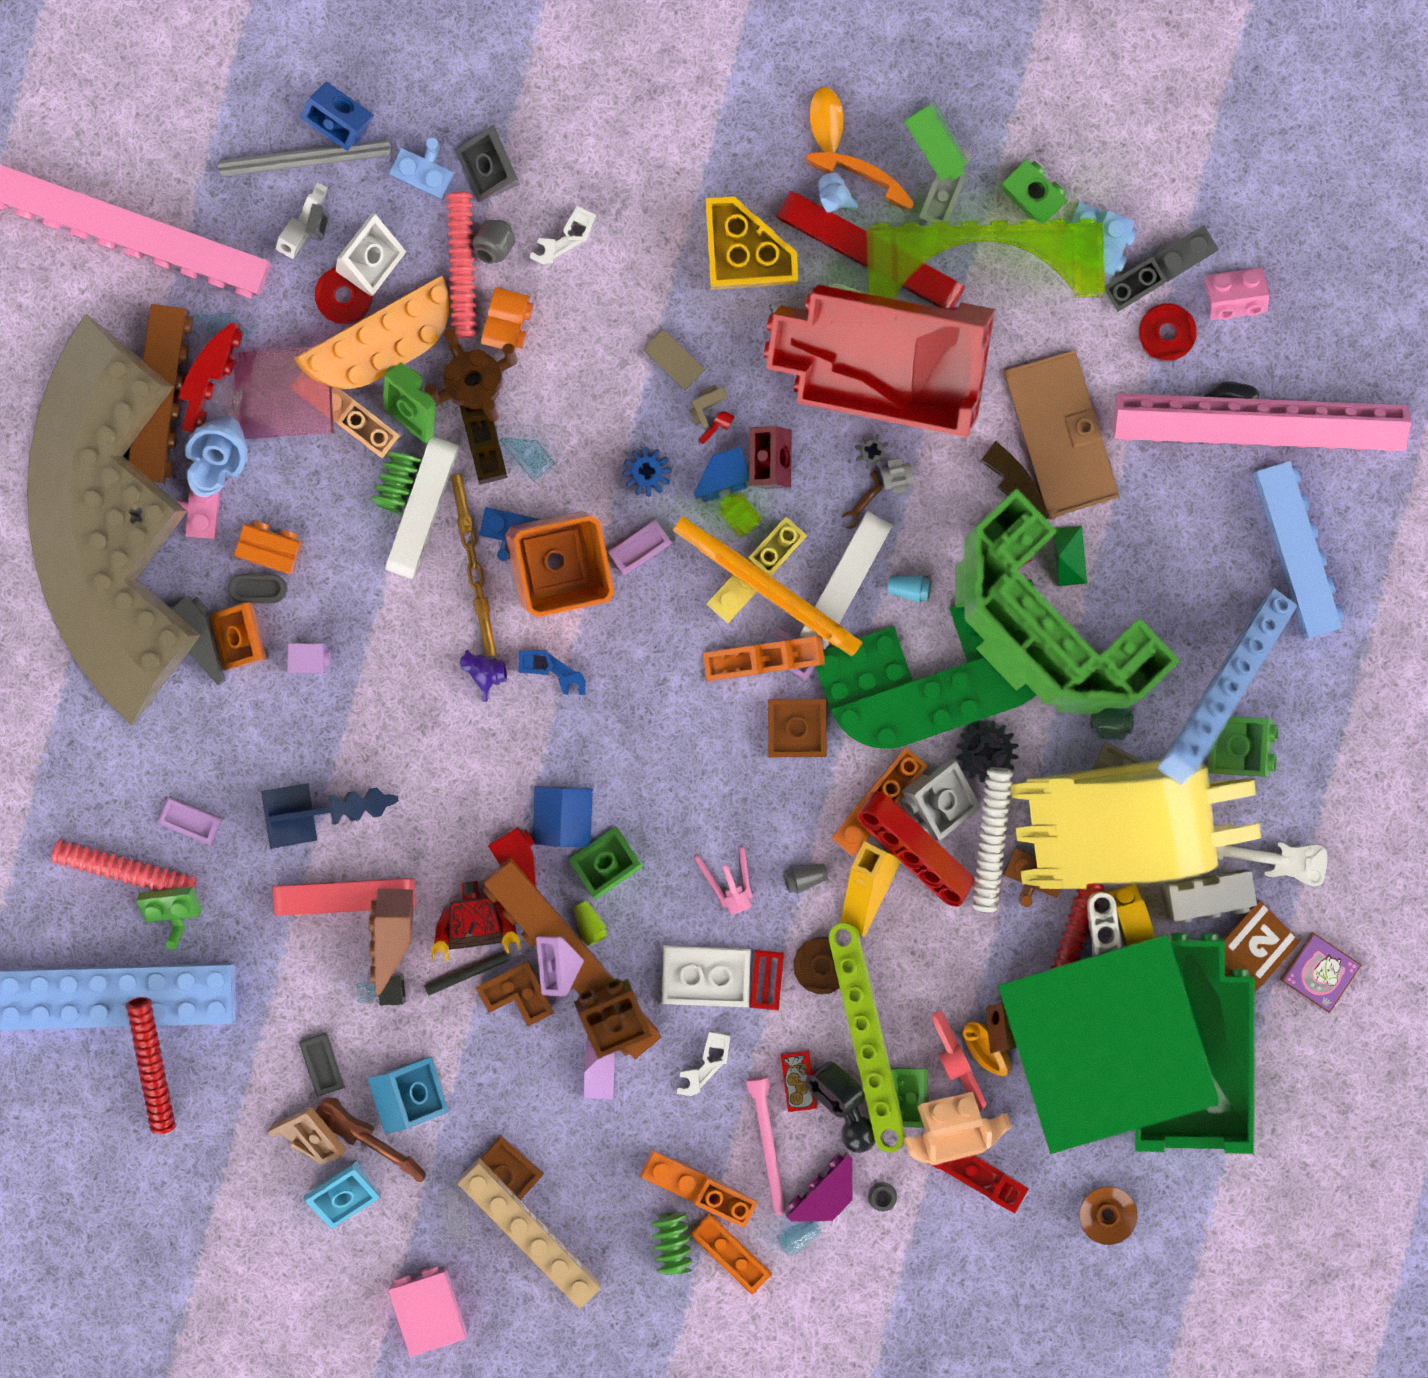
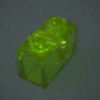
(739, 514)

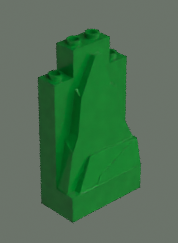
(1226, 1025)

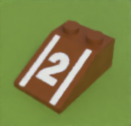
(1258, 944)

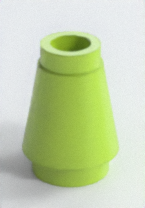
(590, 925)

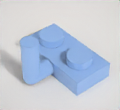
(423, 172)

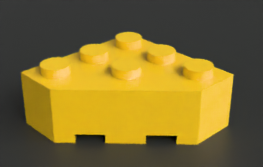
(745, 249)

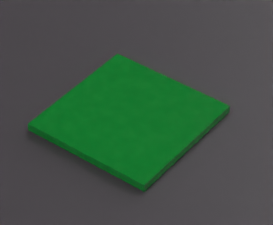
(1109, 1044)

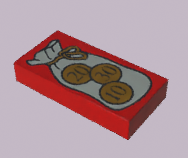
(795, 1069)

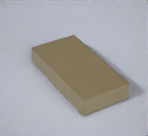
(674, 359)

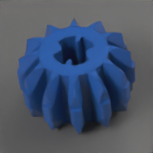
(640, 479)

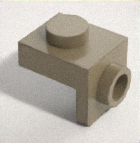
(709, 398)

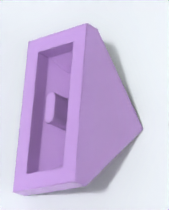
(557, 965)
(598, 1074)

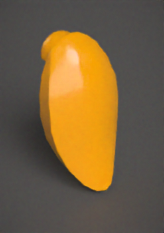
(826, 119)
(978, 1044)

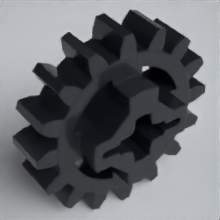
(984, 737)

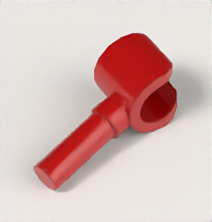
(723, 420)

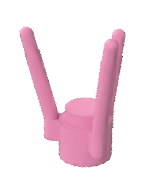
(736, 897)

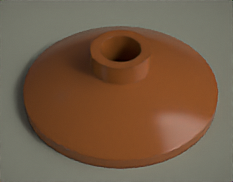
(1110, 1230)

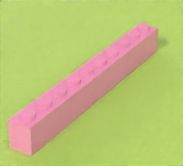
(133, 232)
(1261, 422)

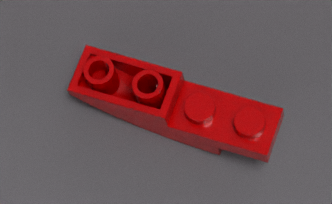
(211, 364)

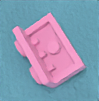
(1237, 293)

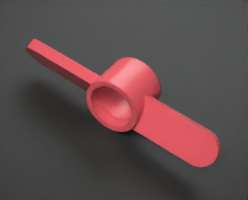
(955, 1060)

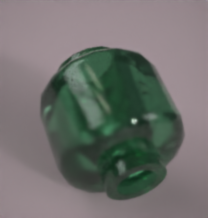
(1113, 723)

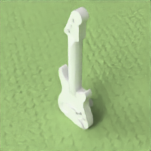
(1304, 862)

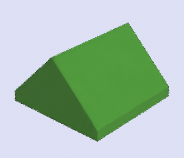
(606, 862)

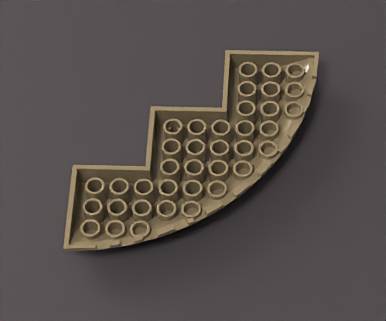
(90, 525)

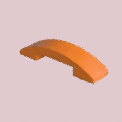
(827, 161)

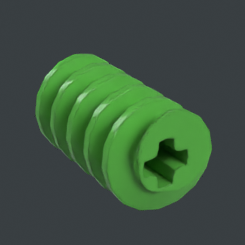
(395, 481)
(672, 1243)

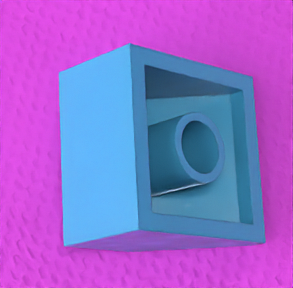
(408, 1095)

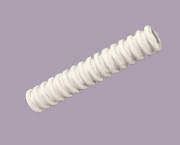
(992, 839)

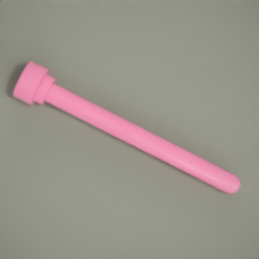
(759, 1090)

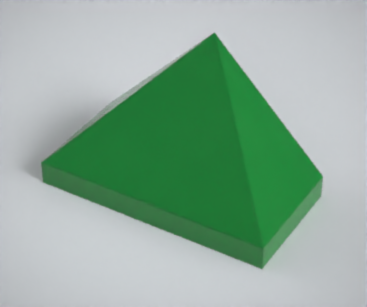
(1070, 556)

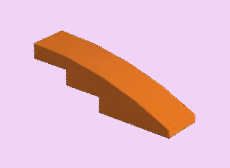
(763, 658)

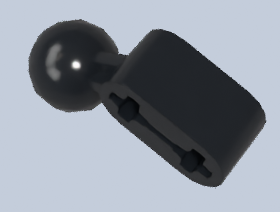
(841, 1097)

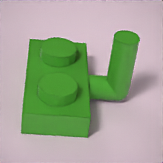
(172, 906)

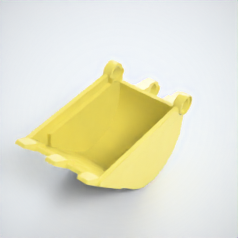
(1126, 825)

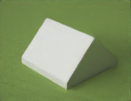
(370, 256)

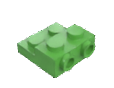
(407, 402)
(1244, 748)

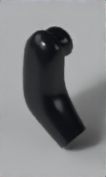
(1234, 390)

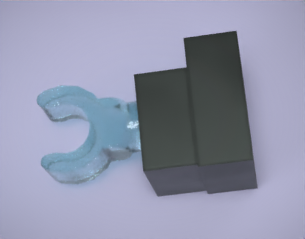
(392, 993)

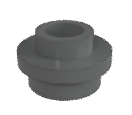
(885, 1205)

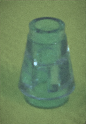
(798, 1237)

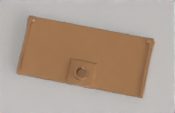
(1061, 434)

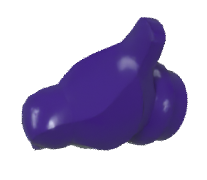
(484, 671)

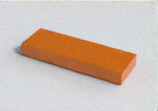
(731, 1253)

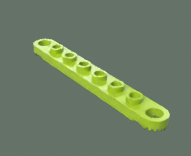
(867, 1037)

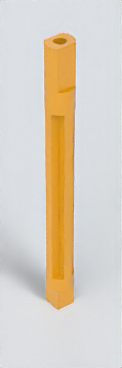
(767, 586)

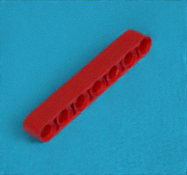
(851, 242)

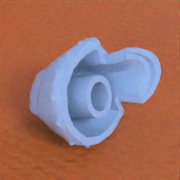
(217, 452)

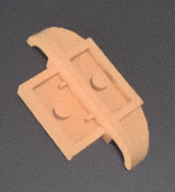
(954, 1130)

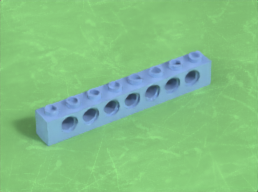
(1227, 687)

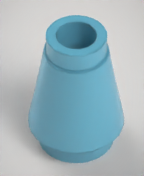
(910, 587)

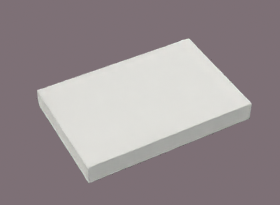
(706, 976)

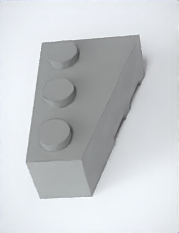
(1209, 896)

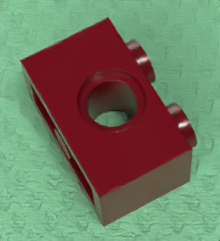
(770, 457)

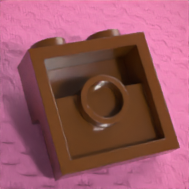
(612, 1017)

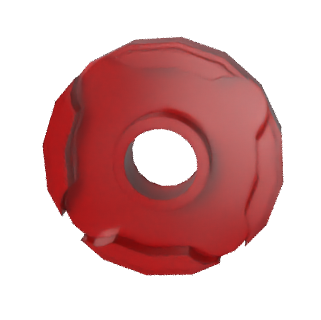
(332, 309)
(1150, 336)

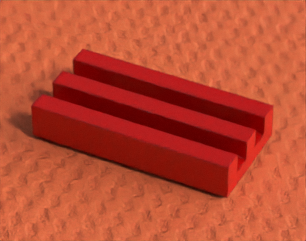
(769, 955)

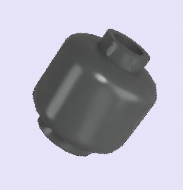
(493, 241)

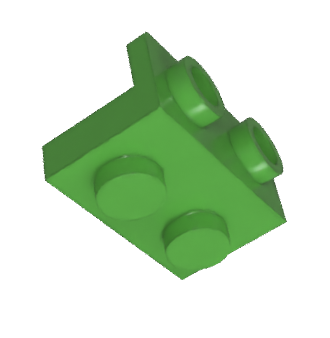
(911, 1091)

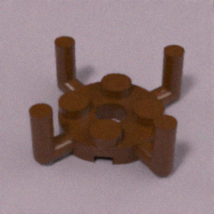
(471, 363)

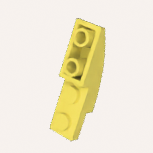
(767, 557)

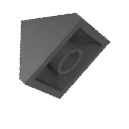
(487, 165)

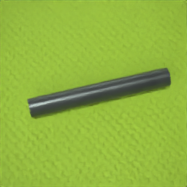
(466, 973)

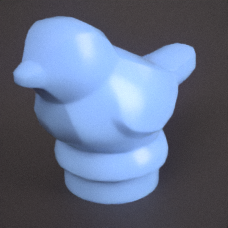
(835, 194)

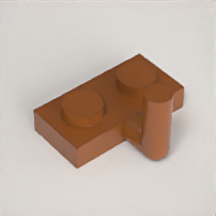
(1022, 861)

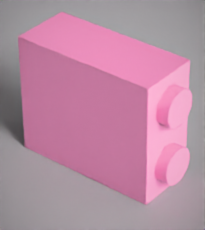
(427, 1311)

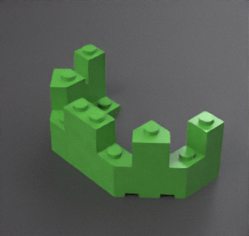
(1030, 639)

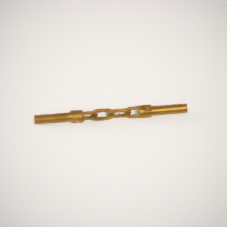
(481, 603)

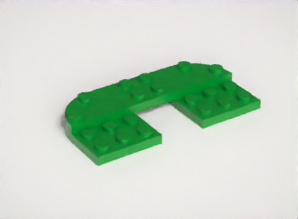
(887, 710)

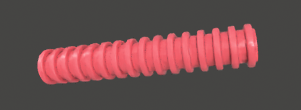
(461, 263)
(119, 867)

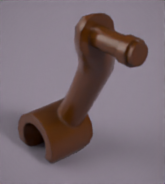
(865, 500)

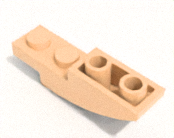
(362, 423)

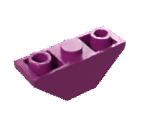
(826, 1194)

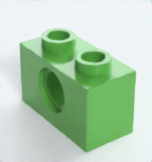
(1017, 190)

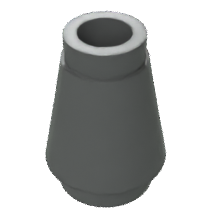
(803, 877)

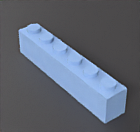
(1298, 549)

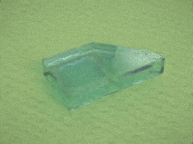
(216, 322)

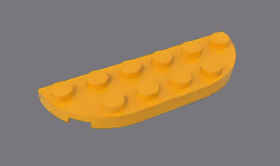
(381, 339)

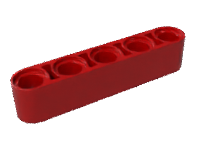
(916, 848)

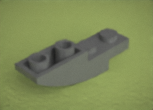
(1161, 268)

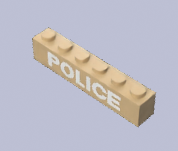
(529, 1233)

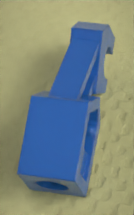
(566, 674)

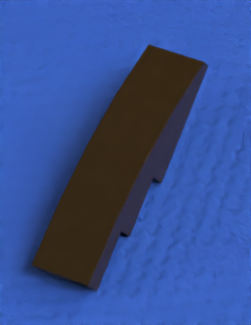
(483, 441)

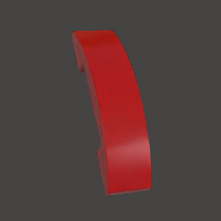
(987, 1180)

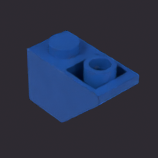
(723, 472)

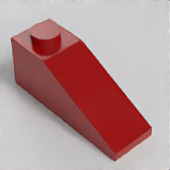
(517, 846)

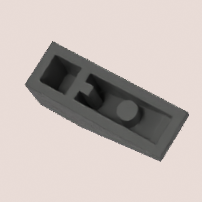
(205, 648)

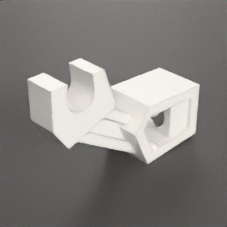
(294, 233)
(555, 248)
(700, 1076)

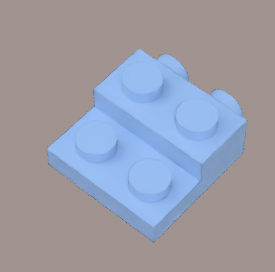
(1117, 233)

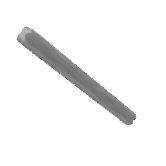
(303, 158)

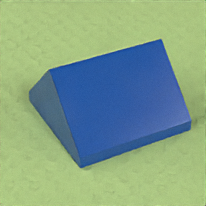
(562, 816)

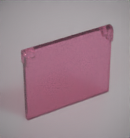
(280, 396)

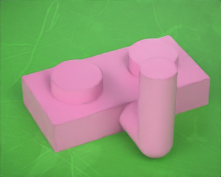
(201, 515)

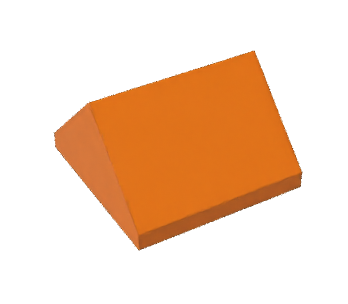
(238, 636)

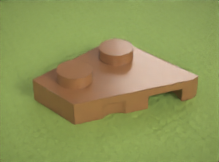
(310, 1136)

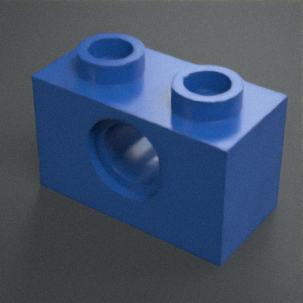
(336, 116)

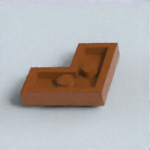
(518, 985)

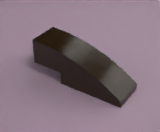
(1013, 476)

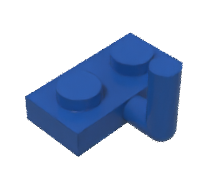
(497, 523)

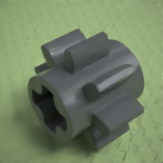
(879, 447)

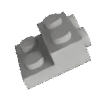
(941, 800)

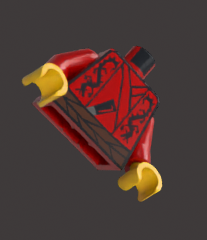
(472, 923)

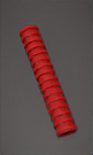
(1077, 927)
(150, 1065)

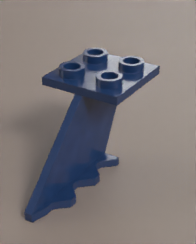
(291, 814)

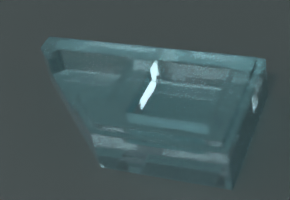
(529, 455)

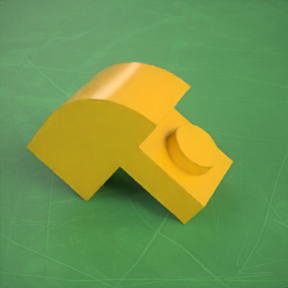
(1132, 915)

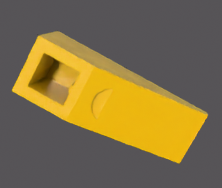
(867, 885)

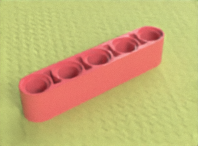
(333, 896)

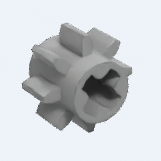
(897, 476)

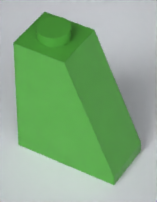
(937, 142)

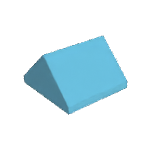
(342, 1195)

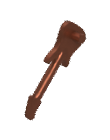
(353, 1129)

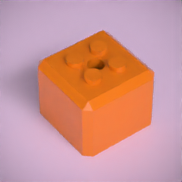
(584, 573)

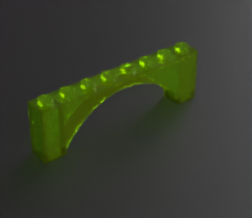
(1068, 248)

